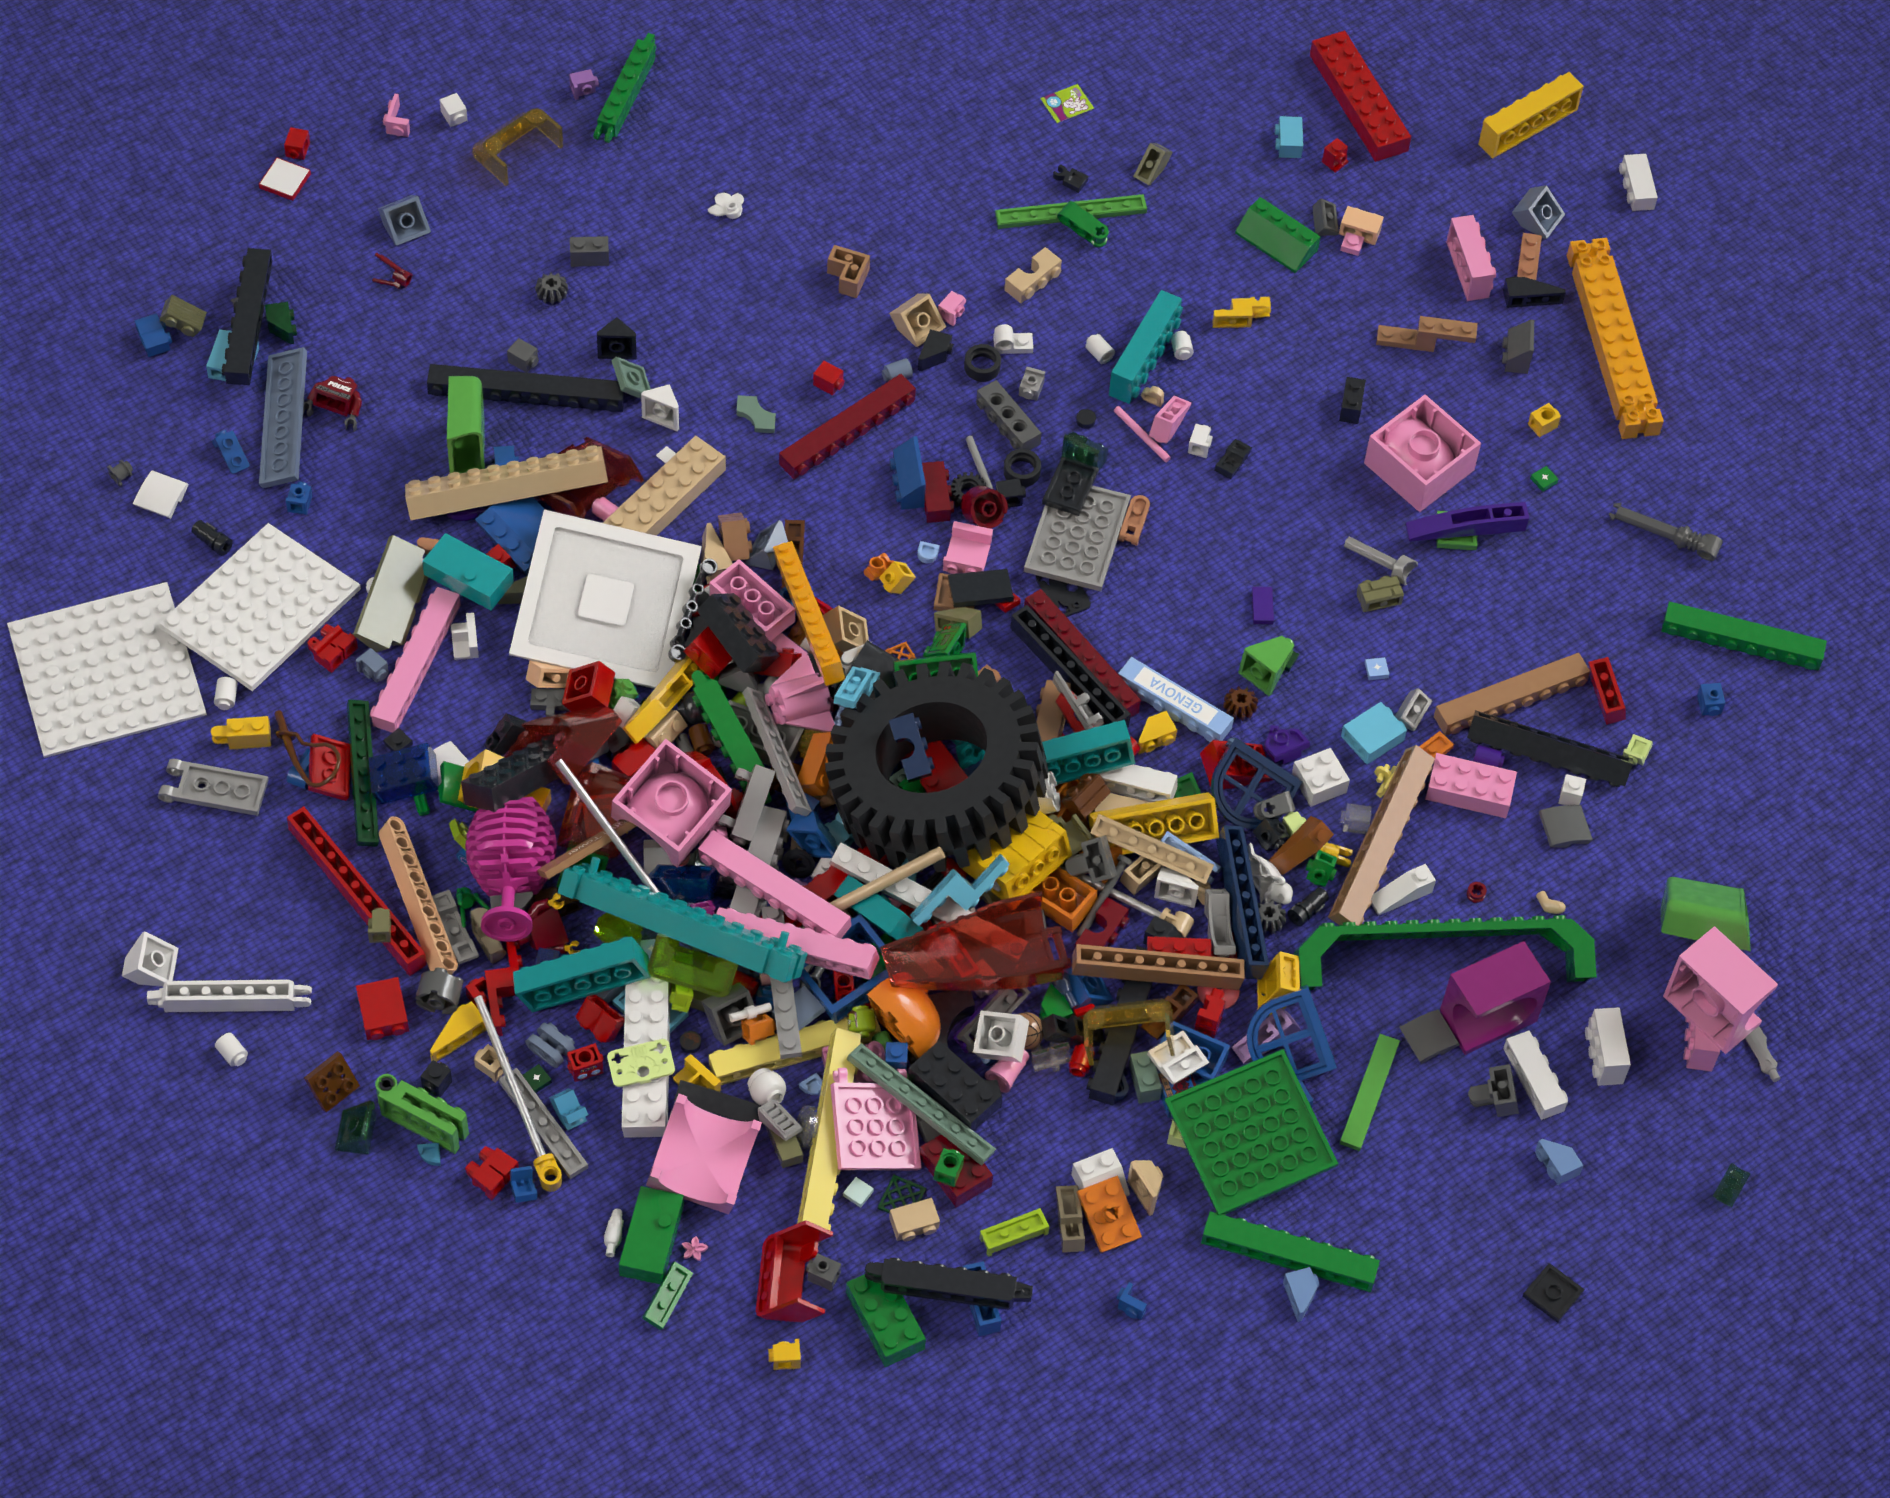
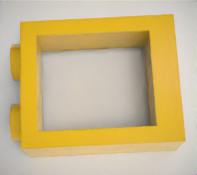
(1279, 978)

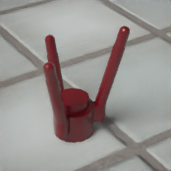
(400, 275)

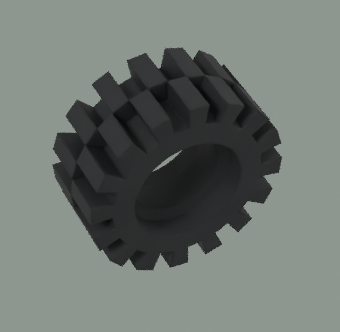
(964, 481)

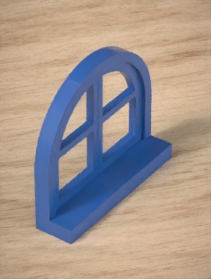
(1314, 1030)

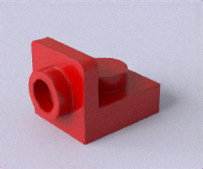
(476, 988)

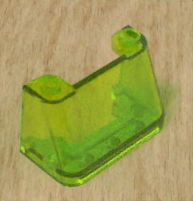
(691, 967)

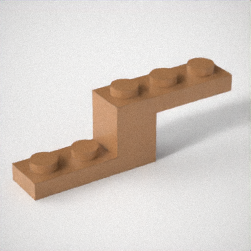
(1426, 334)

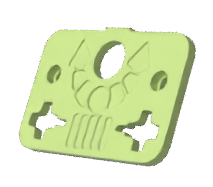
(638, 1057)

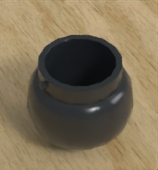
(689, 711)

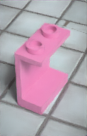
(967, 548)

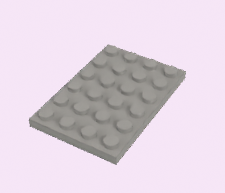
(1080, 546)

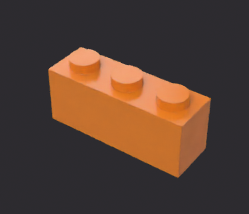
(813, 770)

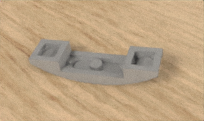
(458, 937)

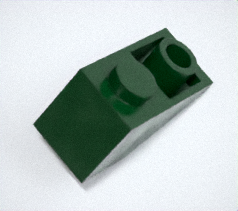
(279, 321)

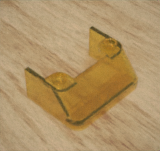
(487, 148)
(1128, 1014)

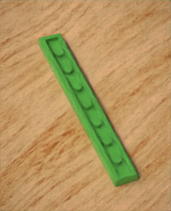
(1048, 213)

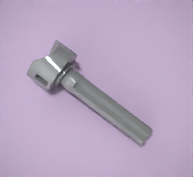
(1399, 567)

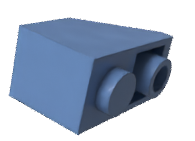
(1559, 1160)

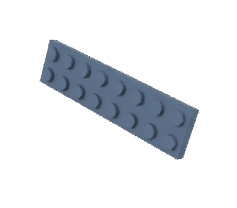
(283, 418)

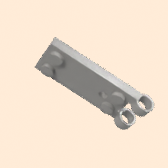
(223, 790)

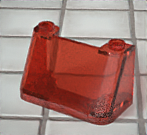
(578, 822)

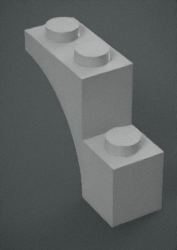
(1219, 925)

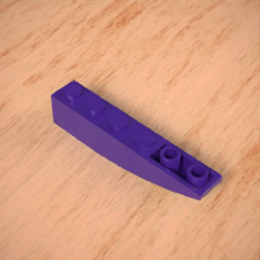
(1470, 522)

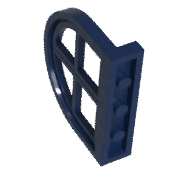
(1263, 766)

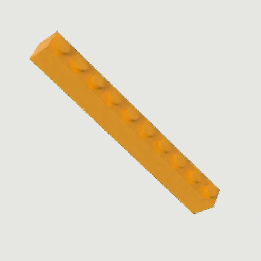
(809, 613)

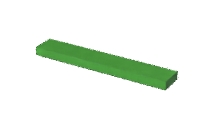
(1369, 1092)

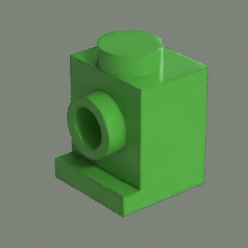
(620, 688)

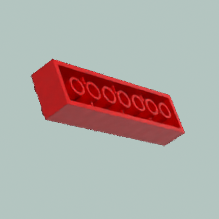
(1360, 96)

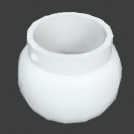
(766, 1085)

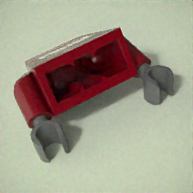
(336, 396)

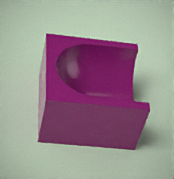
(1494, 997)

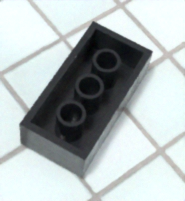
(738, 632)
(954, 1086)

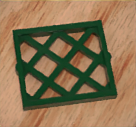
(909, 1183)

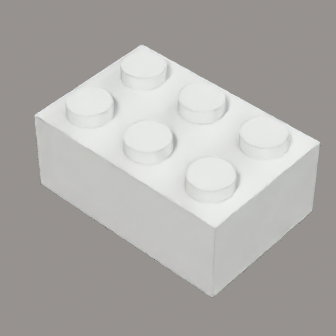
(1608, 1046)

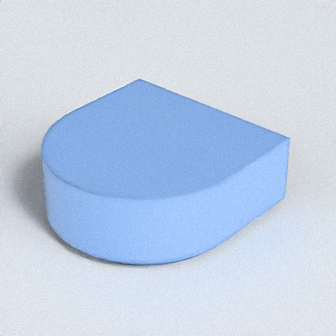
(927, 552)

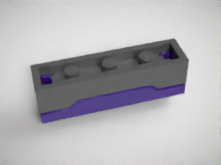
(999, 1001)

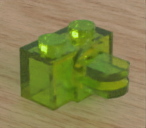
(612, 928)

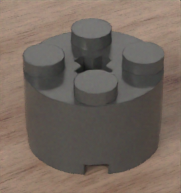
(439, 991)

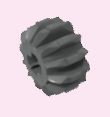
(551, 288)
(1271, 916)

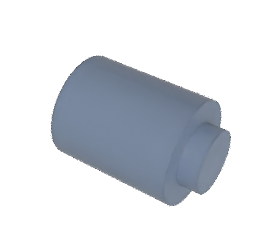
(894, 369)

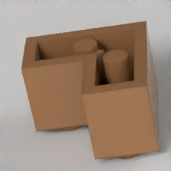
(850, 267)
(734, 531)

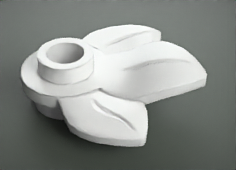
(727, 205)

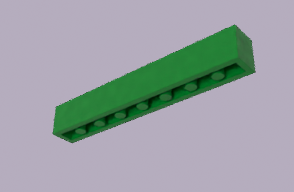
(1744, 636)
(1290, 1251)

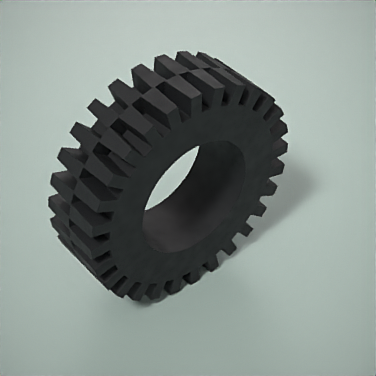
(956, 818)

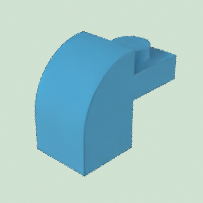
(568, 1109)

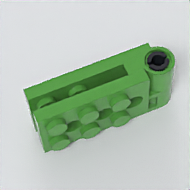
(421, 1112)

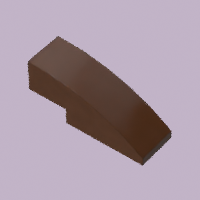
(1181, 1001)

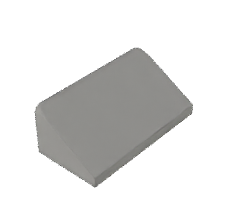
(1413, 709)

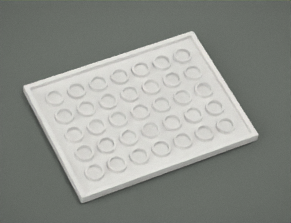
(259, 606)

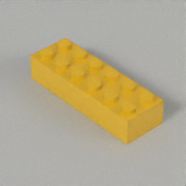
(1530, 115)
(1186, 817)

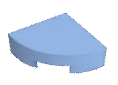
(811, 1085)

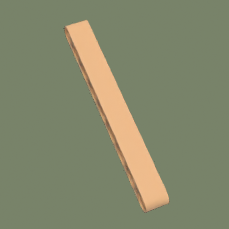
(417, 896)

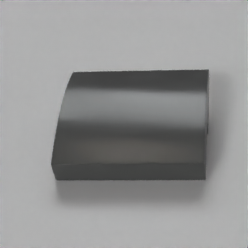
(1565, 826)
(1429, 1036)

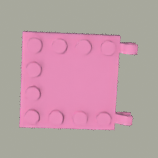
(872, 1127)

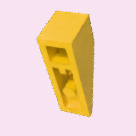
(462, 1027)

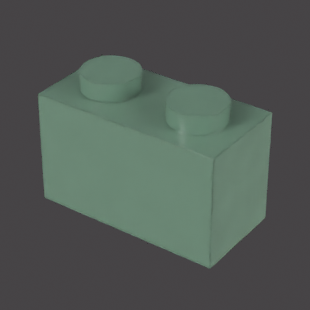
(1144, 1077)

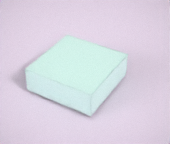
(858, 1192)

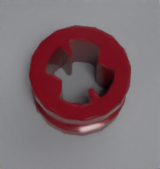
(1474, 897)

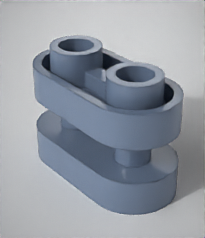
(551, 1035)

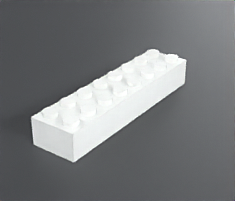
(646, 1021)

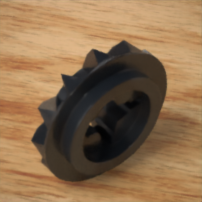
(804, 869)

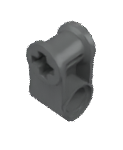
(1276, 806)

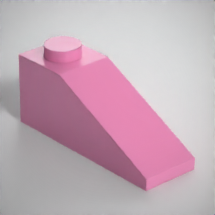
(1169, 419)

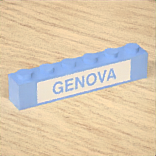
(1177, 701)

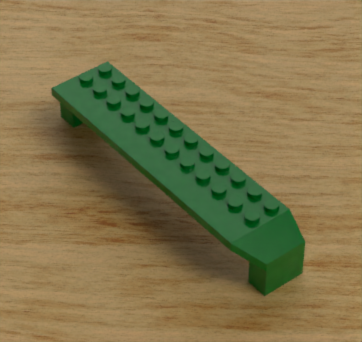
(1559, 931)

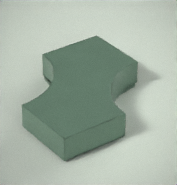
(761, 419)

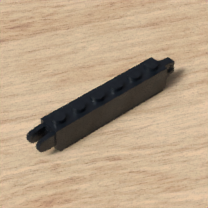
(948, 1283)

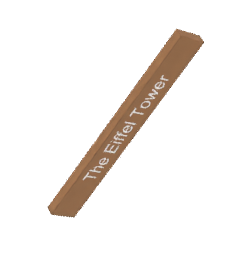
(583, 850)

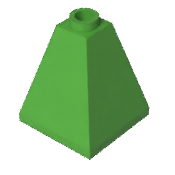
(1265, 662)

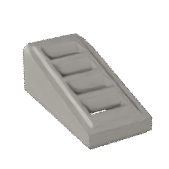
(767, 1116)

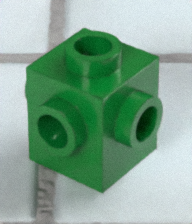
(1321, 868)

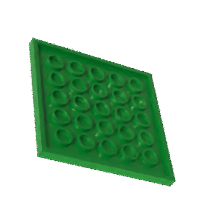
(1251, 1132)

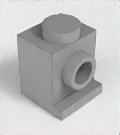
(1032, 383)

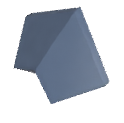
(763, 552)

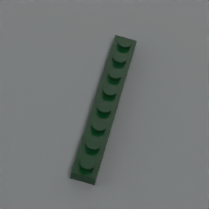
(360, 751)

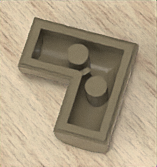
(491, 947)

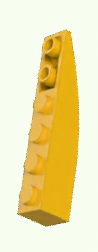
(661, 699)

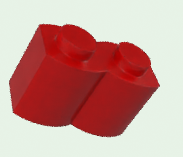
(600, 1019)

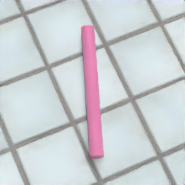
(1142, 434)

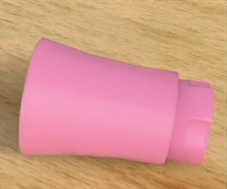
(1006, 1072)

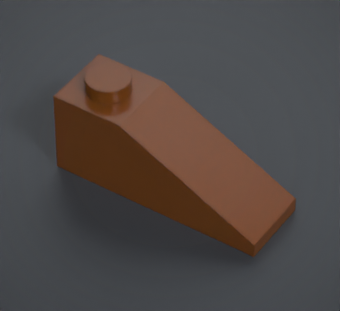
(1302, 844)

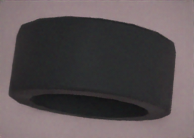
(982, 350)
(1026, 456)

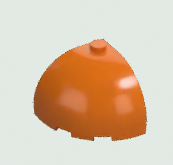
(906, 1015)

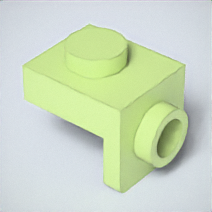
(1638, 749)

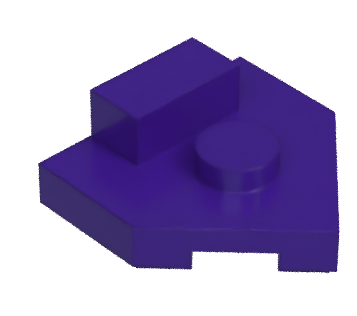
(1285, 744)

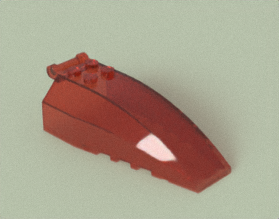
(984, 950)

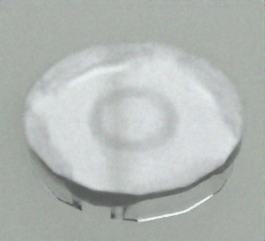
(809, 1122)

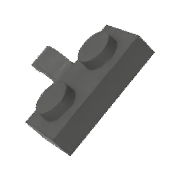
(547, 700)

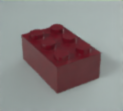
(972, 1178)

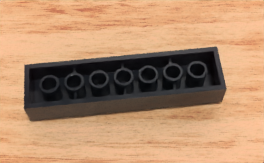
(514, 776)

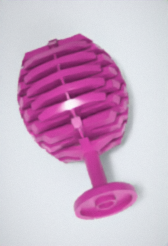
(505, 858)

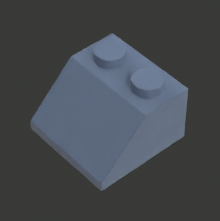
(1539, 211)
(404, 219)

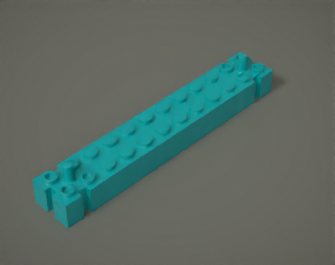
(683, 922)

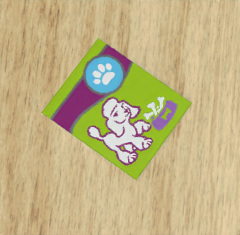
(1067, 103)

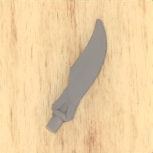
(1758, 1045)

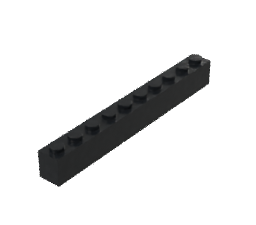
(533, 388)

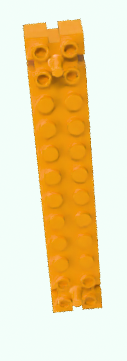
(1614, 338)

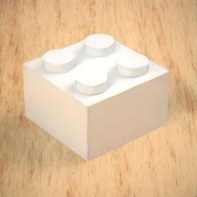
(1321, 777)
(1001, 1036)

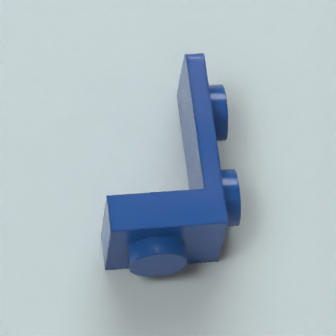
(231, 451)

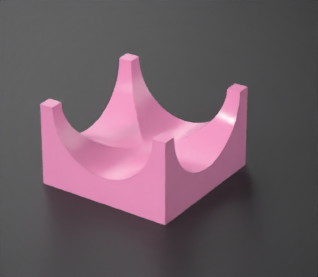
(702, 1156)

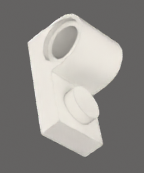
(1012, 343)

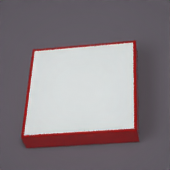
(284, 179)

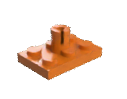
(1109, 1214)

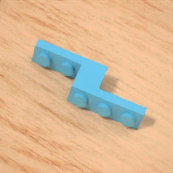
(856, 682)
(960, 890)

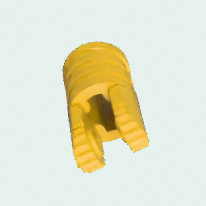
(1336, 850)

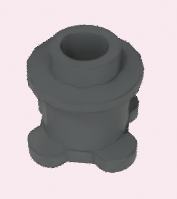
(120, 471)

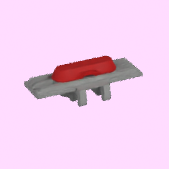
(1071, 703)

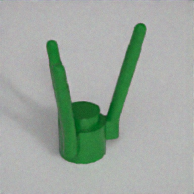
(466, 899)

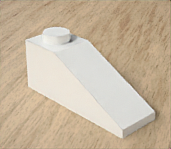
(1404, 889)

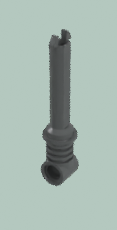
(1683, 537)

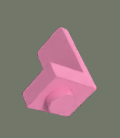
(393, 124)

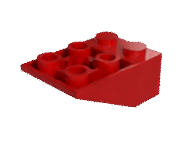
(1238, 770)

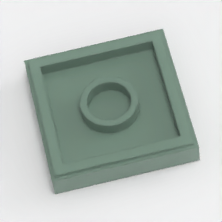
(630, 377)

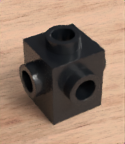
(1271, 834)

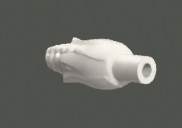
(613, 1232)

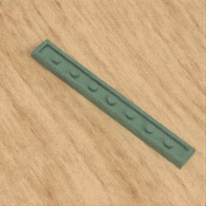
(921, 1104)

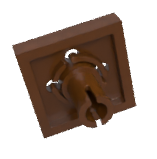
(329, 1076)

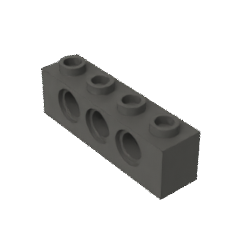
(1008, 416)

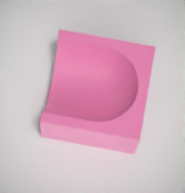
(1422, 453)
(672, 801)
(1719, 989)

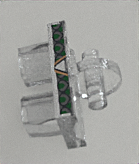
(1050, 1056)

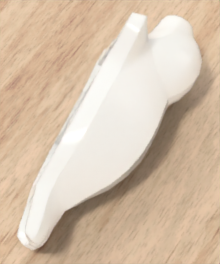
(1268, 879)

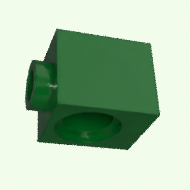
(949, 1175)

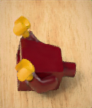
(548, 927)

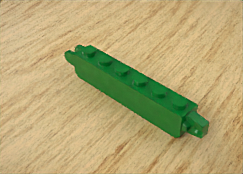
(626, 88)
(725, 726)

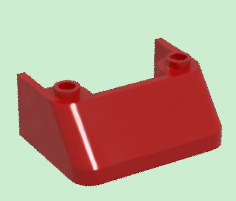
(783, 1273)

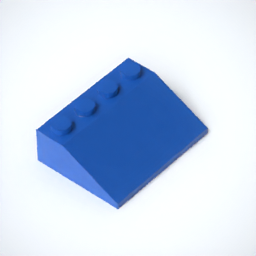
(514, 528)

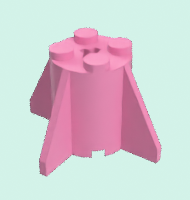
(801, 698)

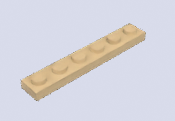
(1152, 848)

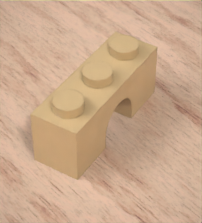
(1024, 285)

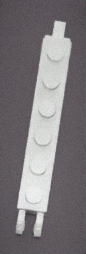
(229, 996)

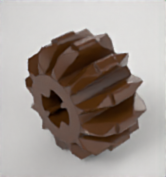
(1240, 703)

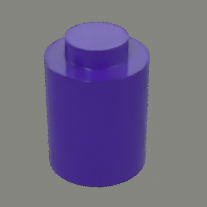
(1489, 756)

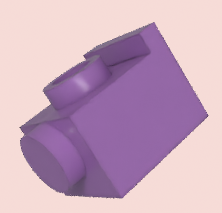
(583, 83)

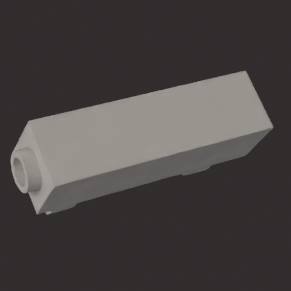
(751, 804)

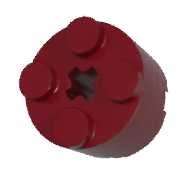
(984, 506)

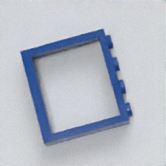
(857, 997)

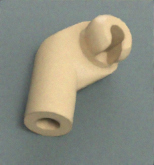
(1549, 905)

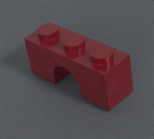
(1112, 918)

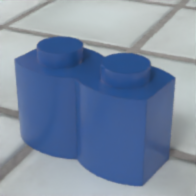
(153, 335)

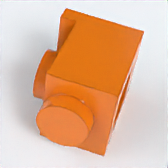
(758, 1028)

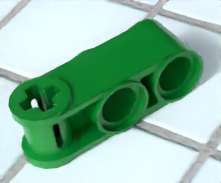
(1083, 224)

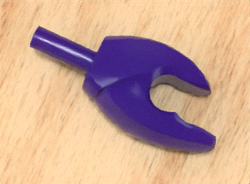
(466, 514)

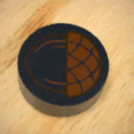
(690, 1042)

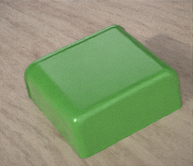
(465, 424)
(1695, 907)

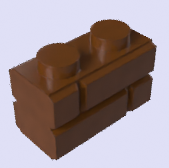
(1086, 795)

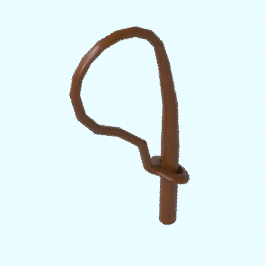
(287, 737)

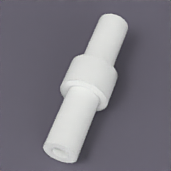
(750, 1012)

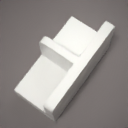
(465, 639)

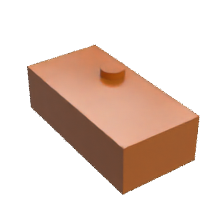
(1066, 898)

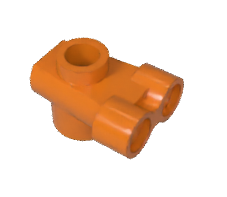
(877, 566)

